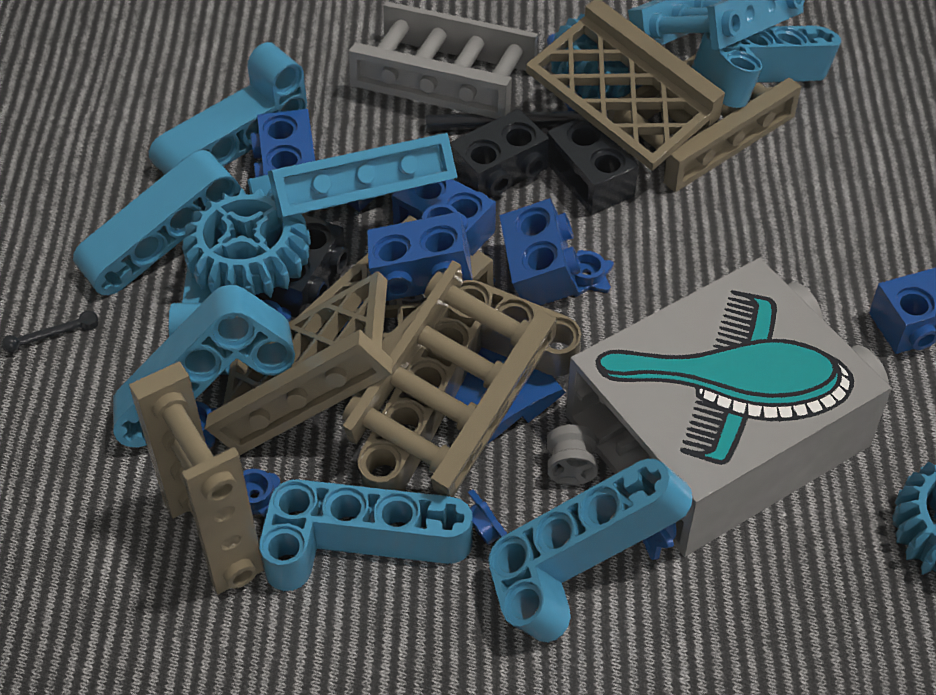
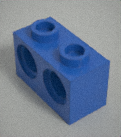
(282, 140)
(472, 204)
(416, 250)
(539, 252)
(907, 311)

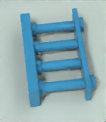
(724, 19)
(358, 175)

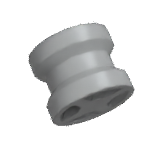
(572, 454)

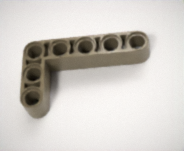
(449, 377)

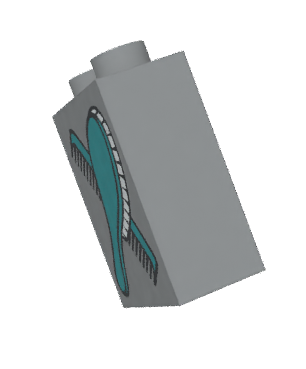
(732, 394)

